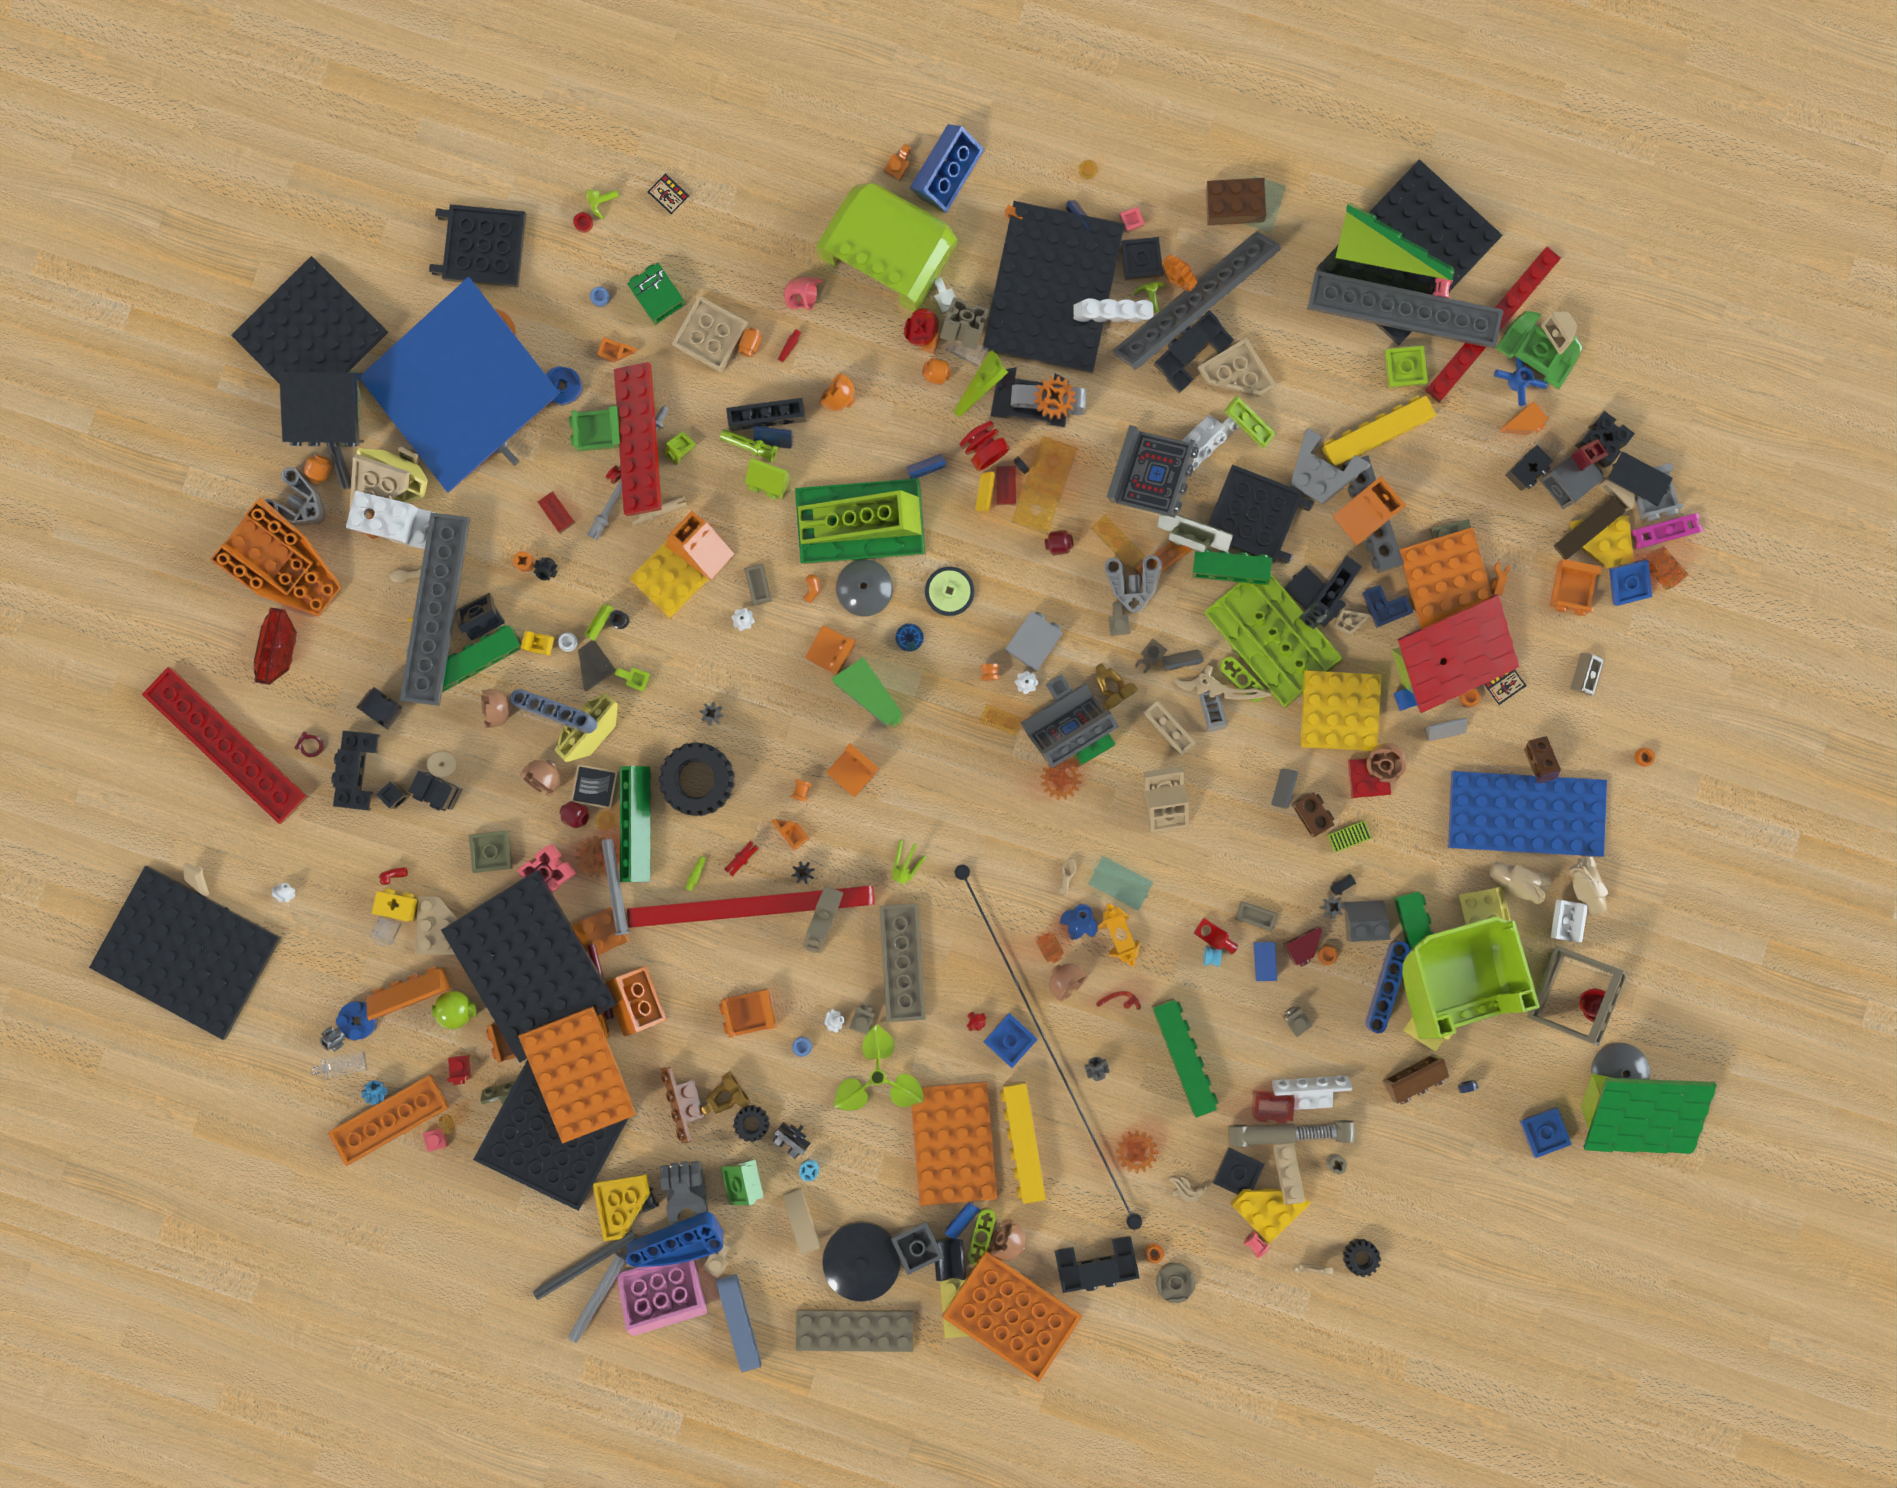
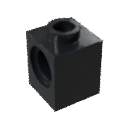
(392, 795)

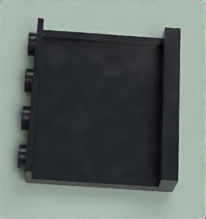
(319, 408)

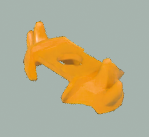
(1126, 949)

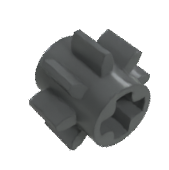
(706, 712)
(1338, 906)
(332, 1039)
(1097, 1068)

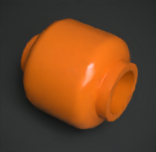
(936, 371)
(317, 468)

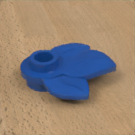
(1077, 924)

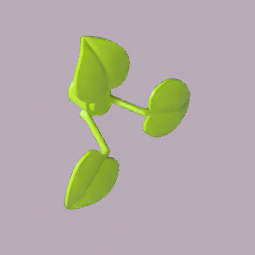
(905, 1090)

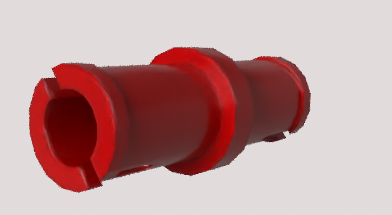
(741, 858)

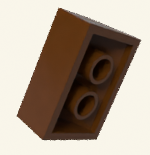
(1416, 1079)

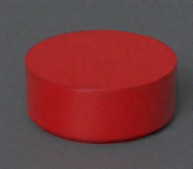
(583, 222)

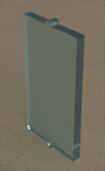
(1120, 883)

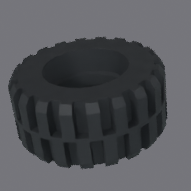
(671, 772)

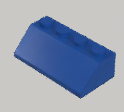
(947, 167)

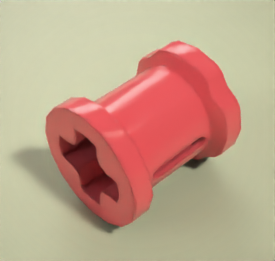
(1442, 287)
(1256, 1244)

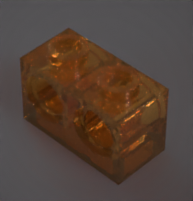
(1665, 568)
(1050, 947)

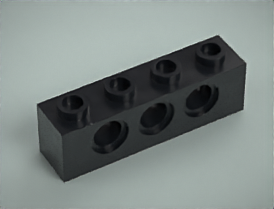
(766, 414)

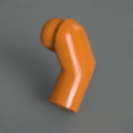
(814, 588)

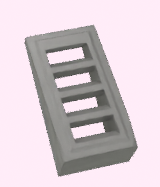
(1222, 724)

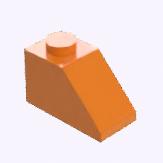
(1527, 421)

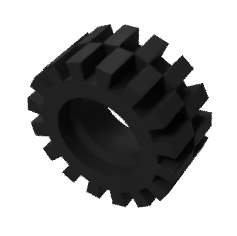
(762, 1118)
(1370, 1266)

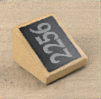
(409, 455)

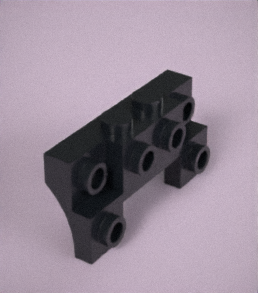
(1192, 342)
(350, 770)
(1097, 1271)

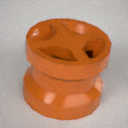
(527, 564)
(990, 672)

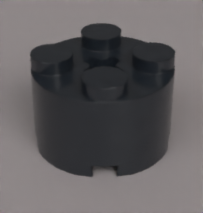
(378, 708)

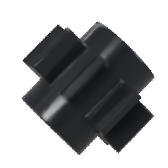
(545, 568)
(797, 873)

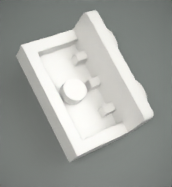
(1569, 921)

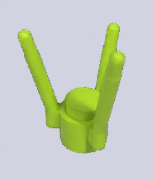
(901, 873)

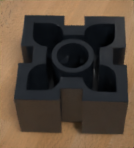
(1615, 436)
(435, 790)

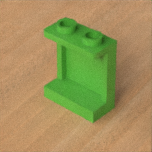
(595, 429)

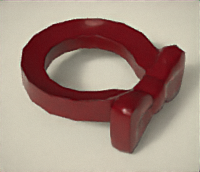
(304, 736)

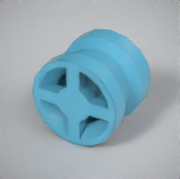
(1211, 956)
(808, 1173)

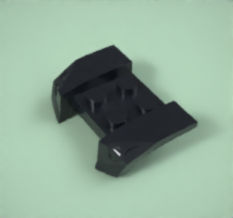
(1002, 401)

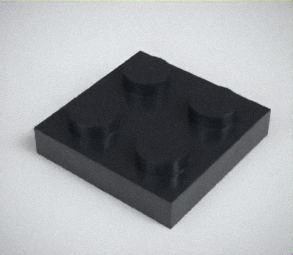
(1141, 258)
(1237, 1171)

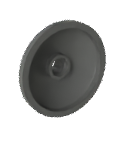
(866, 601)
(1617, 1058)

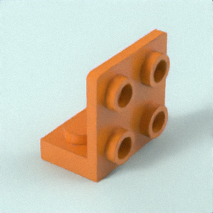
(830, 650)
(852, 770)

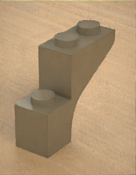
(822, 919)

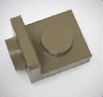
(862, 1019)
(1297, 1020)

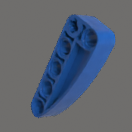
(677, 1243)

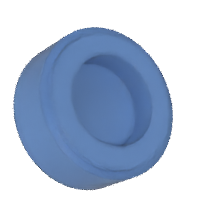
(599, 296)
(802, 1046)

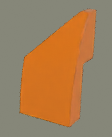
(614, 351)
(791, 832)

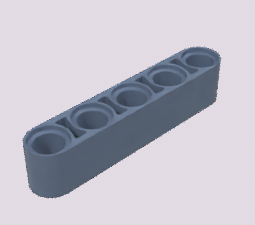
(560, 714)
(739, 1323)

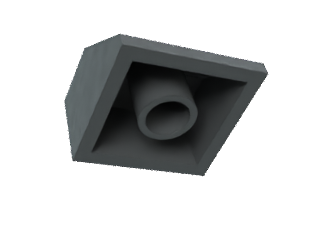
(1366, 921)
(916, 1247)

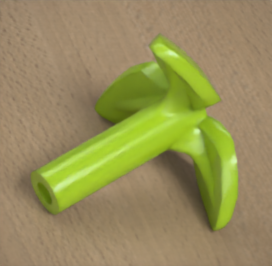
(594, 199)
(1151, 288)

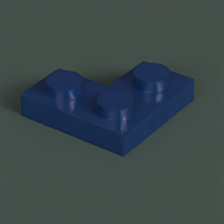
(1382, 610)

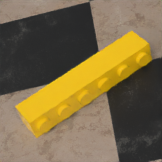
(1378, 432)
(1024, 1142)

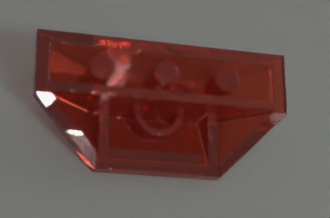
(274, 647)

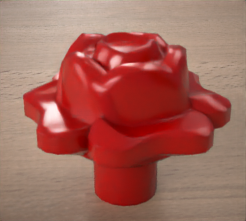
(976, 1021)

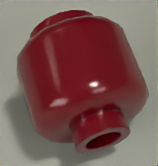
(1059, 542)
(574, 814)

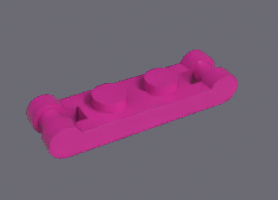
(1667, 530)

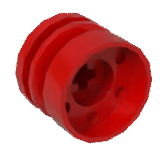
(982, 442)

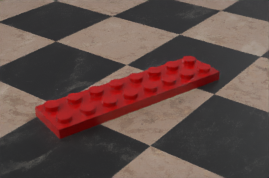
(637, 439)

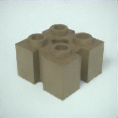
(964, 323)

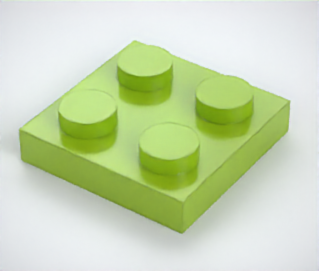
(1406, 366)

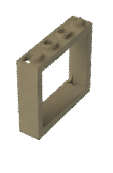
(1607, 1006)

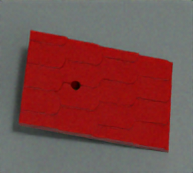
(1456, 654)

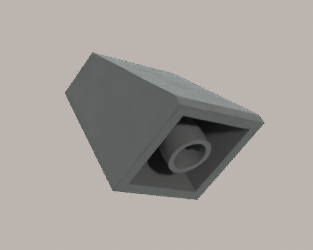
(1569, 483)

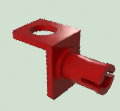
(1217, 937)

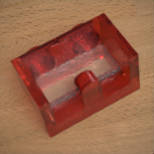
(1271, 1107)

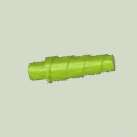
(695, 874)

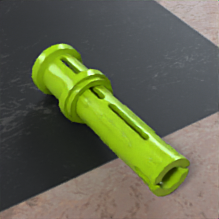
(757, 447)

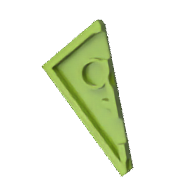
(986, 377)

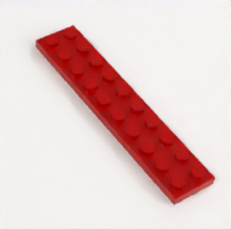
(224, 745)

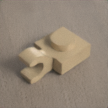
(717, 1262)

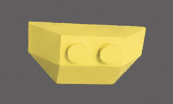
(417, 478)
(577, 744)

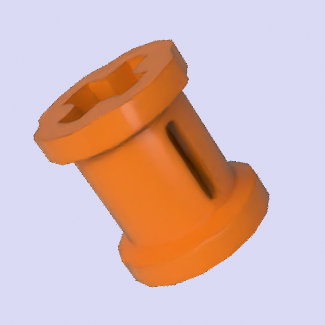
(801, 790)

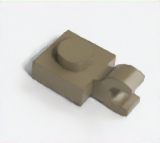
(1118, 623)

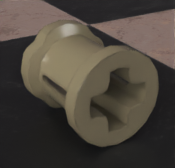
(1341, 1162)

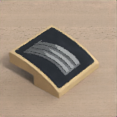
(593, 786)

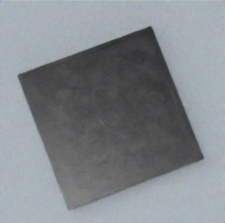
(309, 326)
(529, 1149)

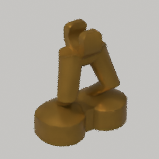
(1113, 698)
(731, 1085)

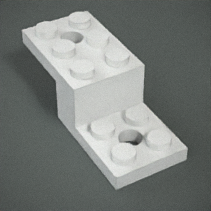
(392, 519)

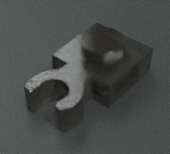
(1152, 654)

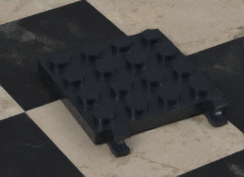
(482, 245)
(1257, 512)

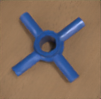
(1520, 380)

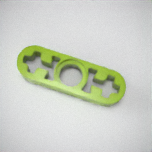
(1235, 666)
(990, 1223)

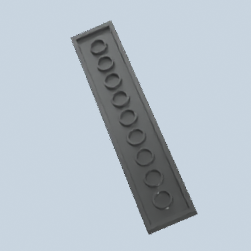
(1192, 304)
(1405, 309)
(435, 609)

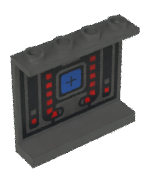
(1152, 472)
(1068, 725)

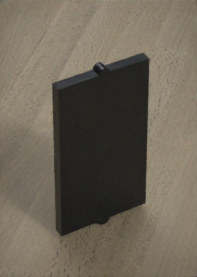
(1640, 478)
(1304, 588)

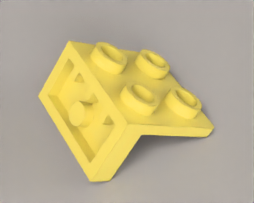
(1484, 905)

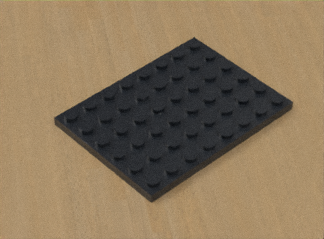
(1431, 217)
(1042, 273)
(185, 952)
(526, 960)

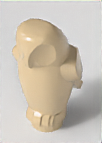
(1521, 881)
(1589, 885)

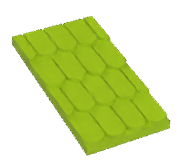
(1271, 638)

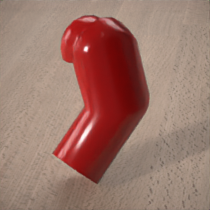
(392, 873)

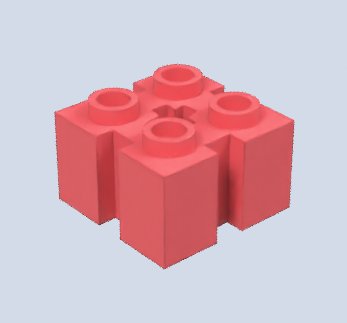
(549, 860)

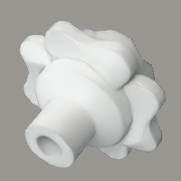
(743, 619)
(1026, 681)
(283, 892)
(833, 1021)

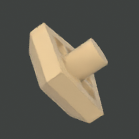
(1350, 621)
(195, 878)

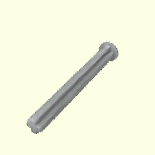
(614, 887)
(597, 1297)

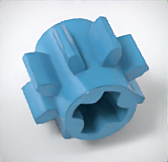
(374, 1092)

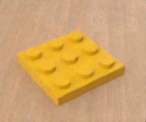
(668, 580)

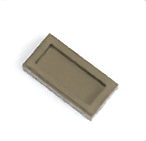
(758, 584)
(1256, 916)

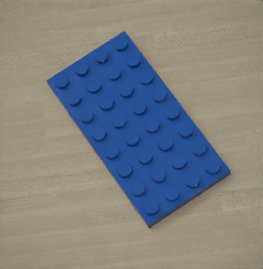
(1527, 816)

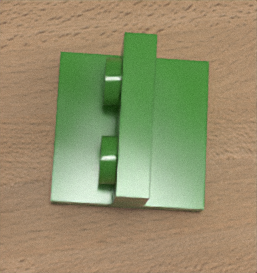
(742, 1183)

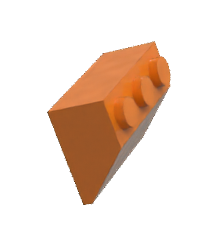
(637, 1001)

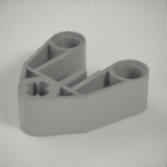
(306, 508)
(1118, 583)

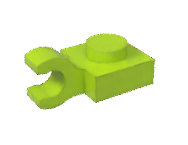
(635, 678)

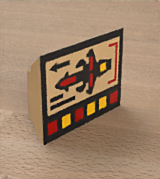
(668, 194)
(1504, 686)

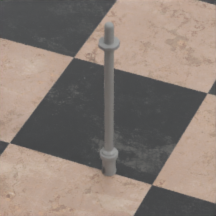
(602, 519)

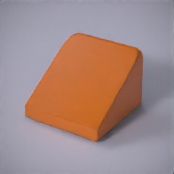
(932, 346)

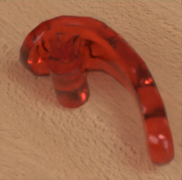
(1127, 1004)

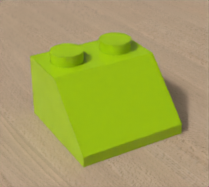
(766, 479)

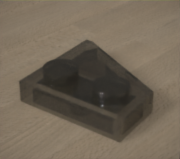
(594, 665)

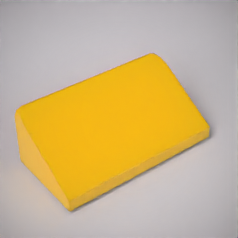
(985, 492)

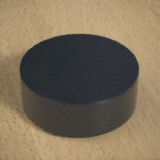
(1021, 465)

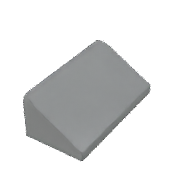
(1446, 729)

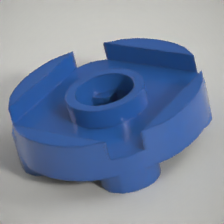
(573, 387)
(345, 1021)

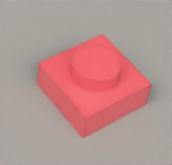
(1132, 219)
(435, 1139)

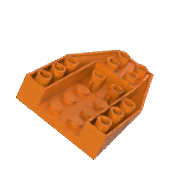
(277, 561)

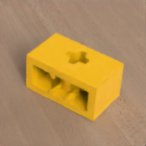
(384, 905)

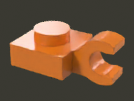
(898, 165)
(1497, 585)

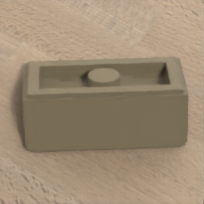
(1587, 674)

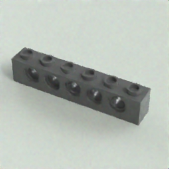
(1387, 540)

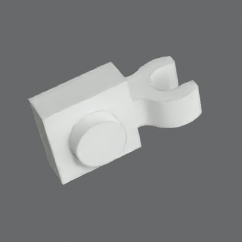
(944, 297)

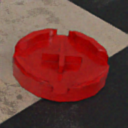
(921, 327)

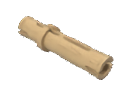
(667, 507)

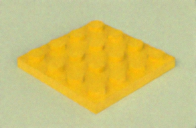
(1340, 710)

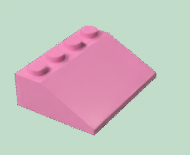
(660, 1296)

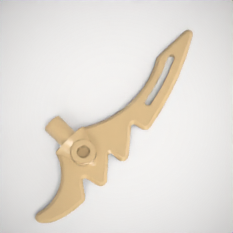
(1206, 682)

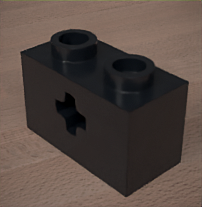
(1519, 473)

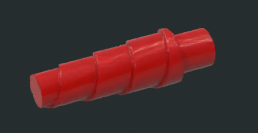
(790, 344)

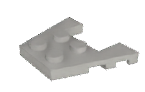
(1318, 478)

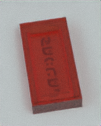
(1006, 485)
(556, 512)

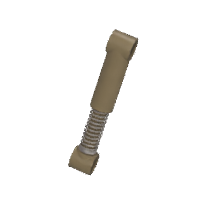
(1245, 1135)

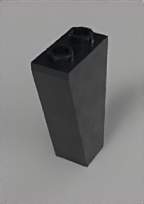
(1330, 592)

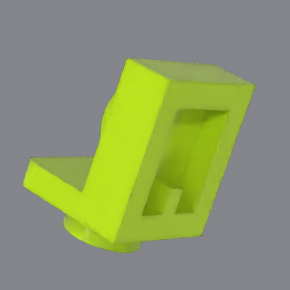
(678, 447)

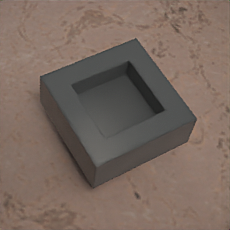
(1058, 687)

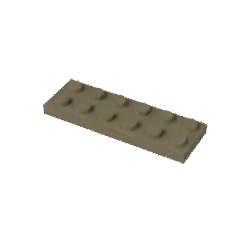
(902, 962)
(854, 1330)

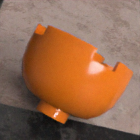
(838, 394)

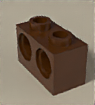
(1542, 759)
(1308, 817)

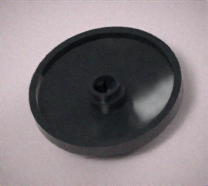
(861, 1261)

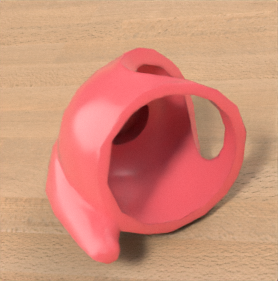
(801, 286)

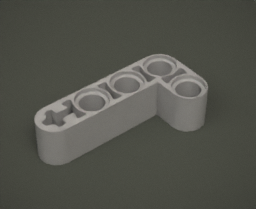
(1023, 397)

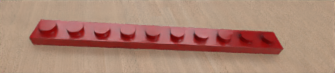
(1509, 304)

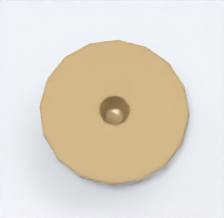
(441, 764)

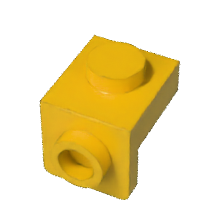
(537, 643)

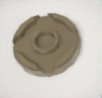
(1175, 1282)

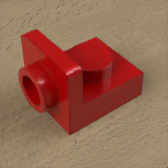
(459, 1069)

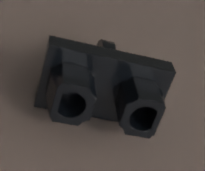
(793, 1138)

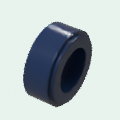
(1468, 1086)

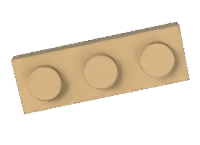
(1169, 728)
(1289, 1173)

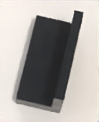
(953, 1261)

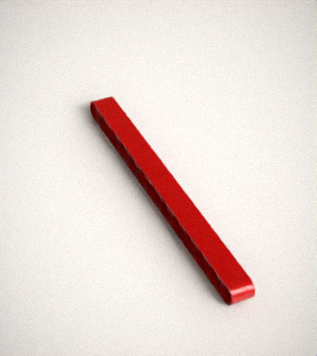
(743, 907)

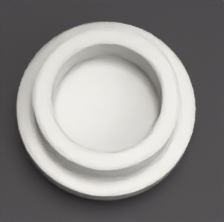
(567, 642)

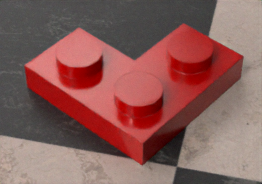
(1362, 784)

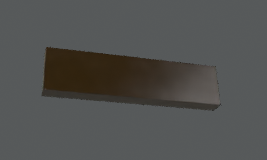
(1589, 528)

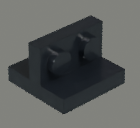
(479, 617)

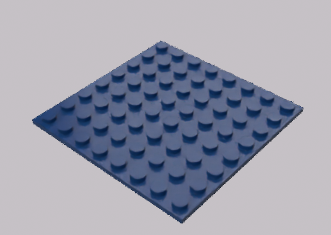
(459, 384)

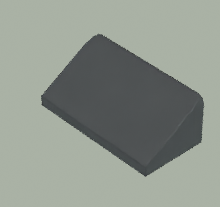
(1182, 660)
(1284, 788)

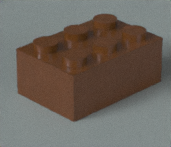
(1235, 201)

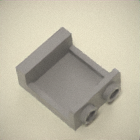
(1668, 504)
(1034, 640)

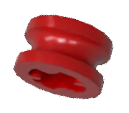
(614, 474)

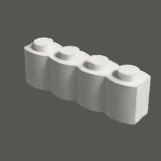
(1113, 310)

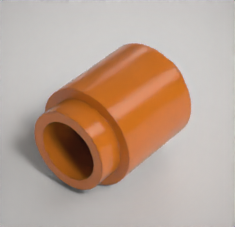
(749, 342)

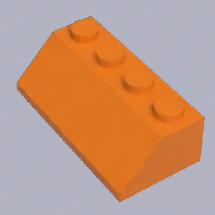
(407, 993)

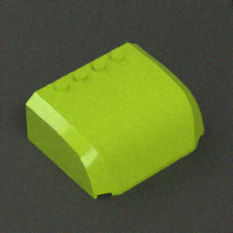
(889, 242)
(1467, 977)

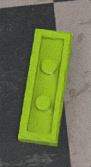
(1249, 422)

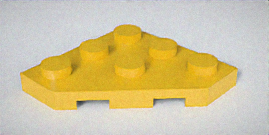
(1612, 545)
(620, 1203)
(1266, 1211)

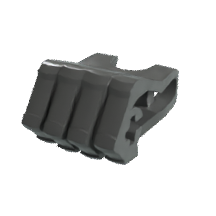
(684, 1188)

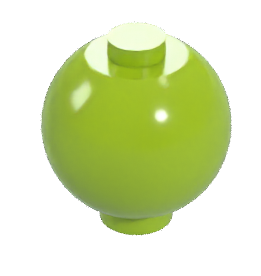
(453, 1010)

